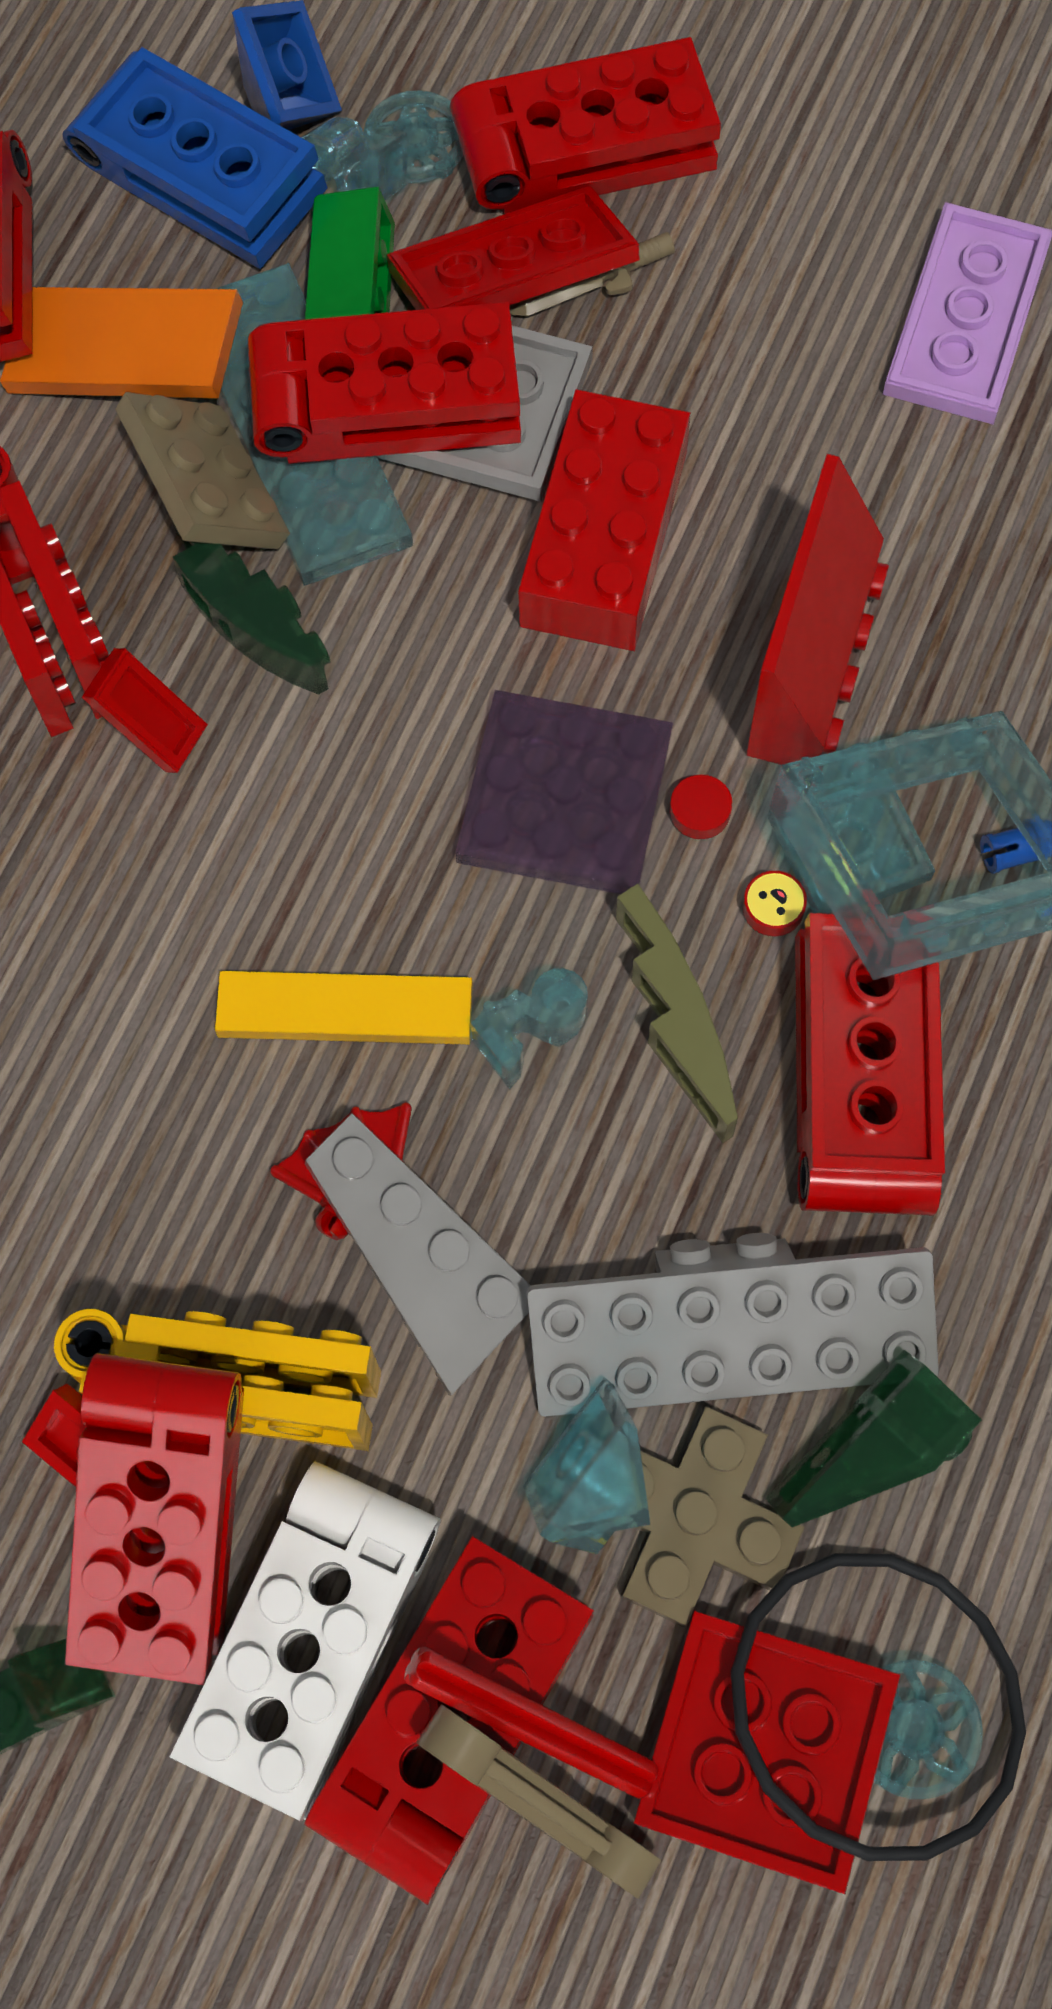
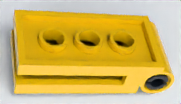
(265, 1358)

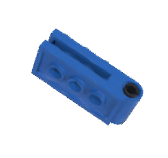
(198, 156)

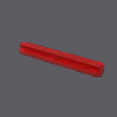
(530, 1722)

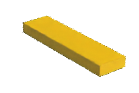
(344, 1007)

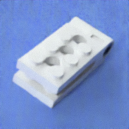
(327, 1529)

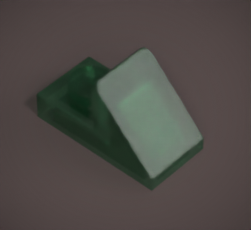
(44, 1693)

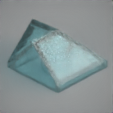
(591, 1477)

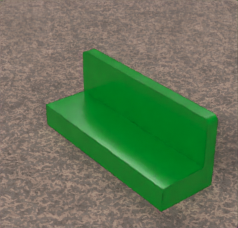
(350, 254)

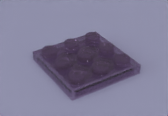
(564, 793)

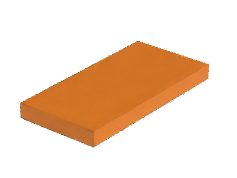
(127, 342)

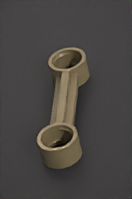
(538, 1801)

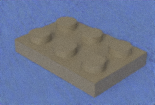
(202, 471)

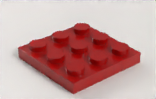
(816, 1727)

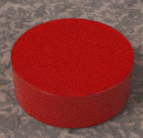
(700, 806)

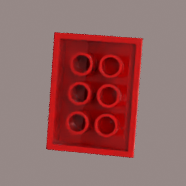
(819, 625)

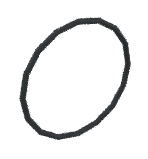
(817, 1832)

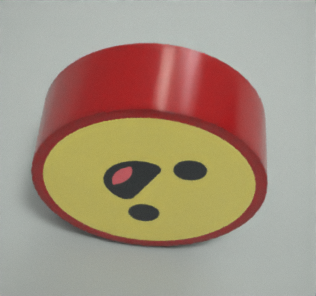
(774, 903)

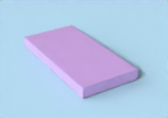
(968, 313)

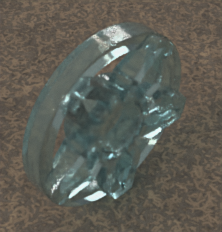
(421, 133)
(919, 1731)

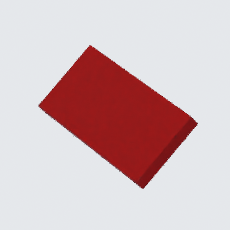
(516, 254)

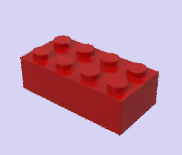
(604, 520)

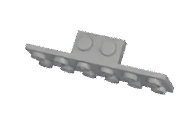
(731, 1324)

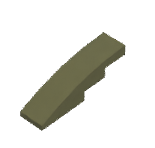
(684, 1029)

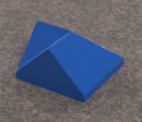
(283, 64)

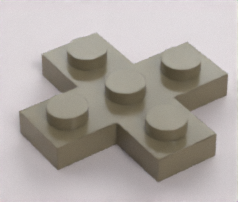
(705, 1521)

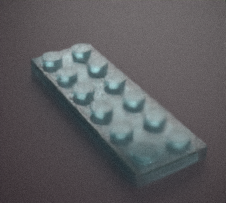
(334, 509)

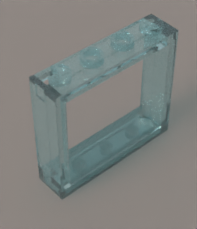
(915, 758)

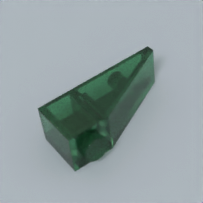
(886, 1438)

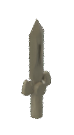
(649, 251)

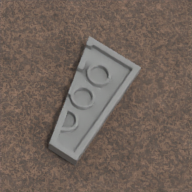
(433, 1266)

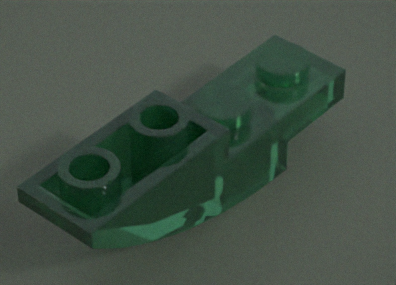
(252, 614)

